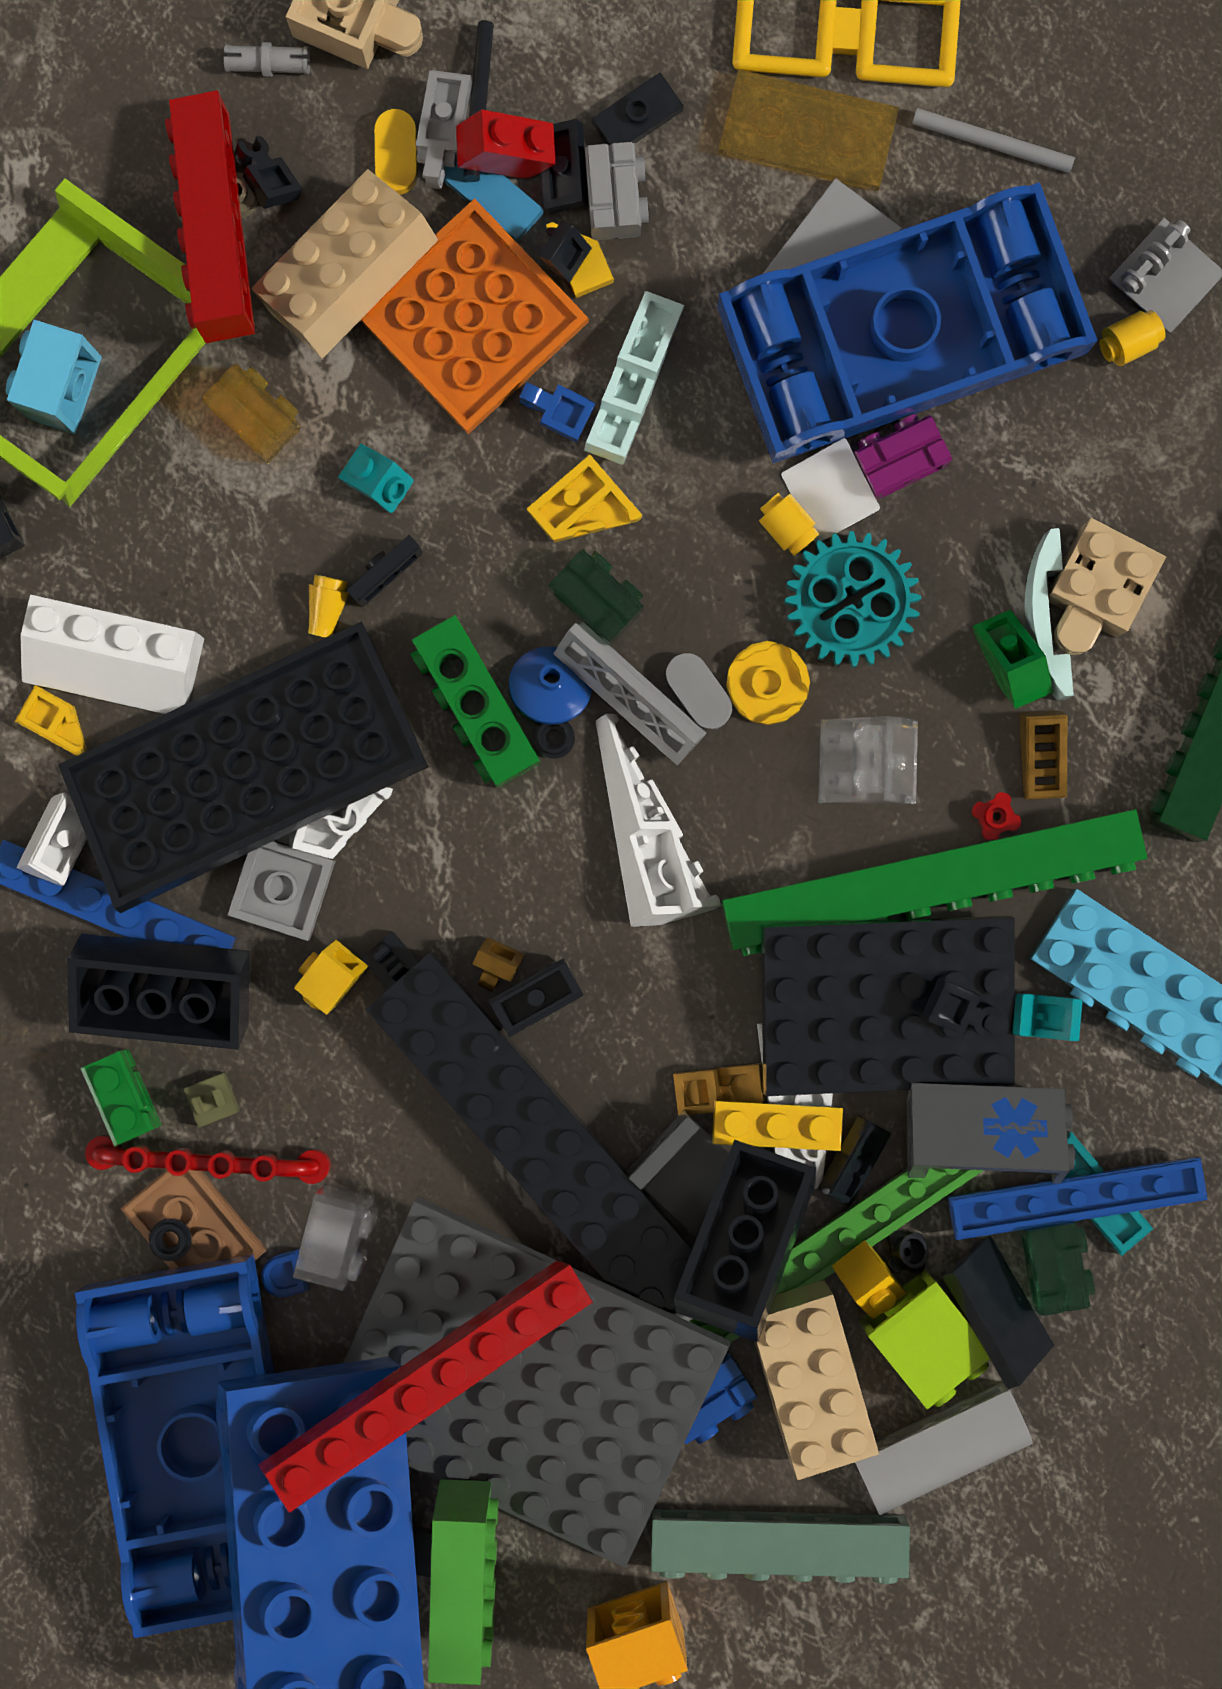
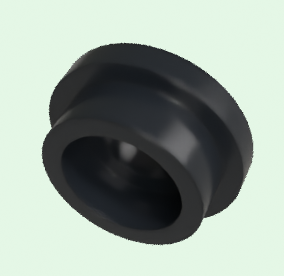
(557, 751)
(158, 1244)

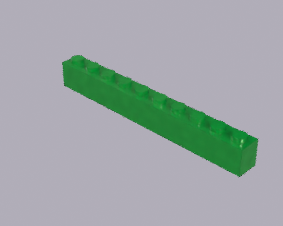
(943, 878)

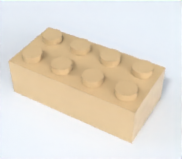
(345, 263)
(814, 1382)

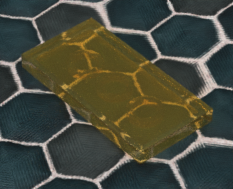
(808, 130)

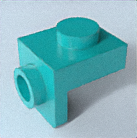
(376, 477)
(1047, 1017)

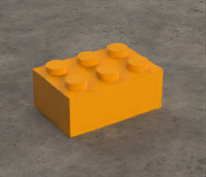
(636, 1640)

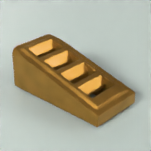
(1028, 738)

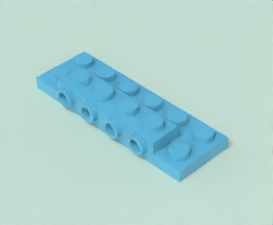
(1136, 983)

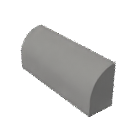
(944, 1447)

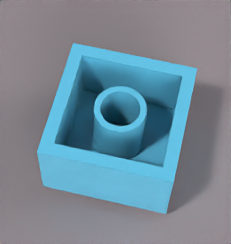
(53, 376)

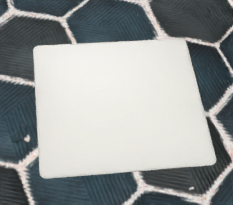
(831, 489)

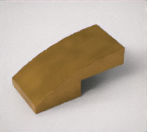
(700, 1088)

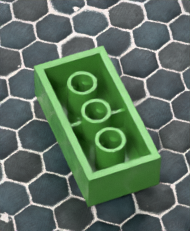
(462, 1582)

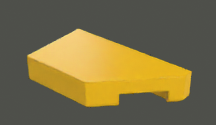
(593, 272)
(53, 720)

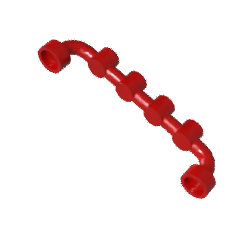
(310, 1166)

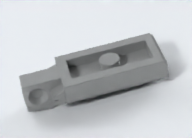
(443, 109)

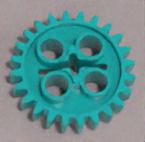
(832, 568)

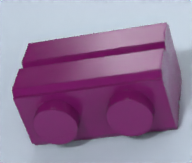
(902, 456)

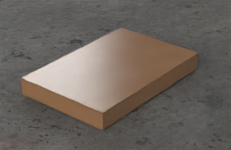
(193, 1198)

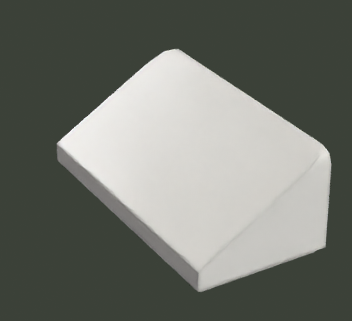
(54, 842)

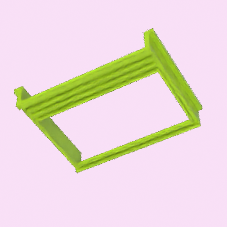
(39, 275)

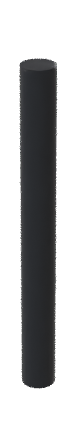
(480, 79)

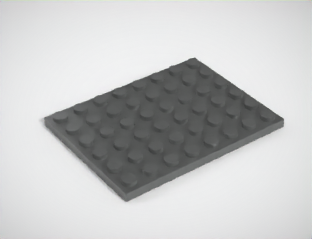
(570, 1426)

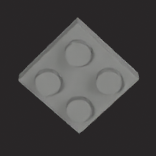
(282, 889)

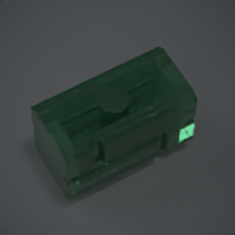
(597, 596)
(1057, 1268)

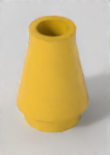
(326, 603)

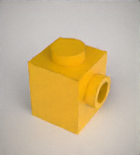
(329, 976)
(869, 1280)

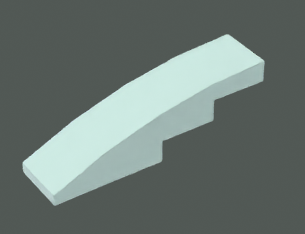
(634, 377)

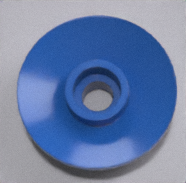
(543, 700)

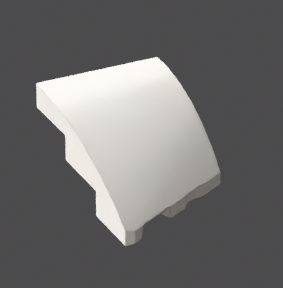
(331, 832)

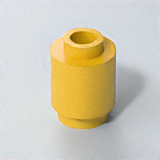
(1132, 337)
(788, 523)

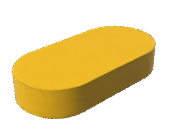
(396, 150)

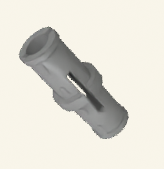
(267, 59)

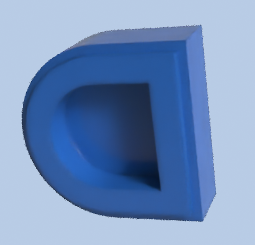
(278, 1275)

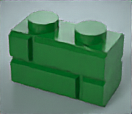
(121, 1097)

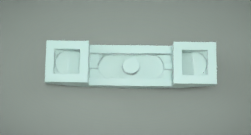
(1047, 563)

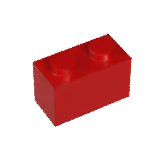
(505, 144)

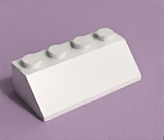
(108, 655)

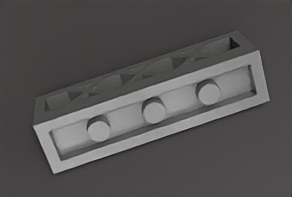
(629, 692)

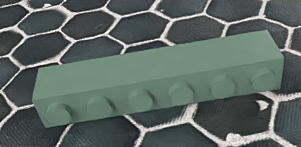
(780, 1545)

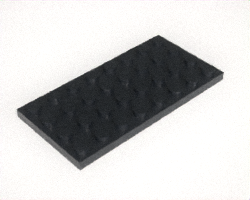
(241, 767)

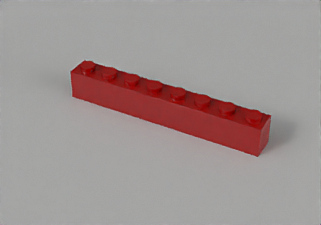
(424, 1385)

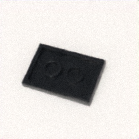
(998, 1312)

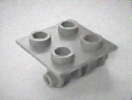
(1167, 274)

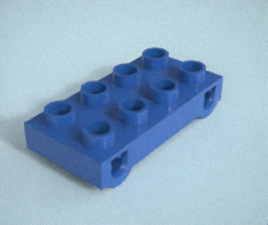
(906, 322)
(153, 1375)
(333, 1584)

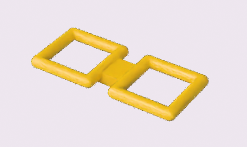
(850, 33)

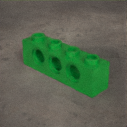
(451, 641)

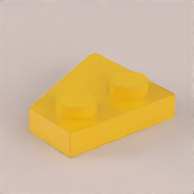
(583, 504)

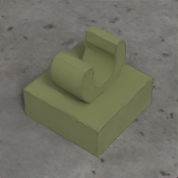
(211, 1100)

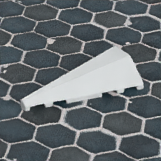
(655, 869)

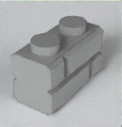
(614, 192)

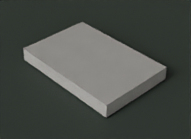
(833, 225)

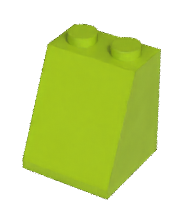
(927, 1341)

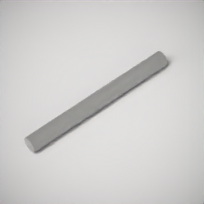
(993, 140)

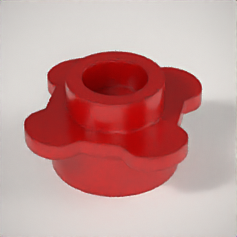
(991, 827)

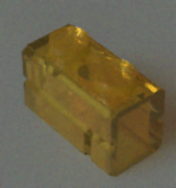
(252, 411)

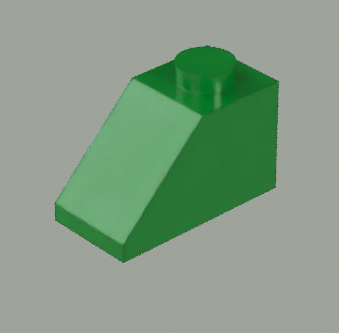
(1014, 659)

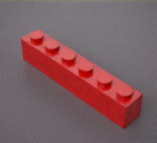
(210, 217)

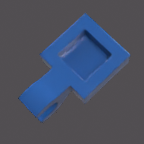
(563, 411)

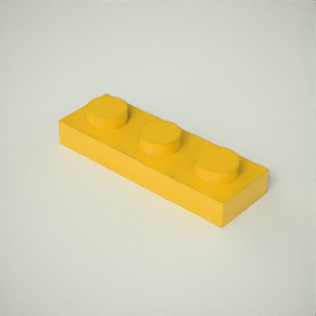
(777, 1125)

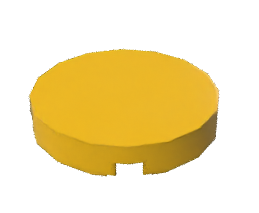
(767, 683)

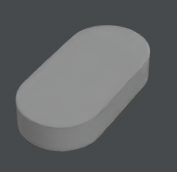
(698, 691)

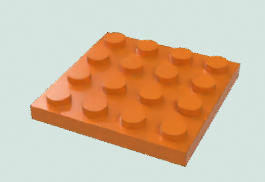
(474, 317)

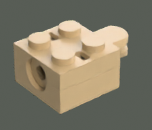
(355, 27)
(1102, 588)

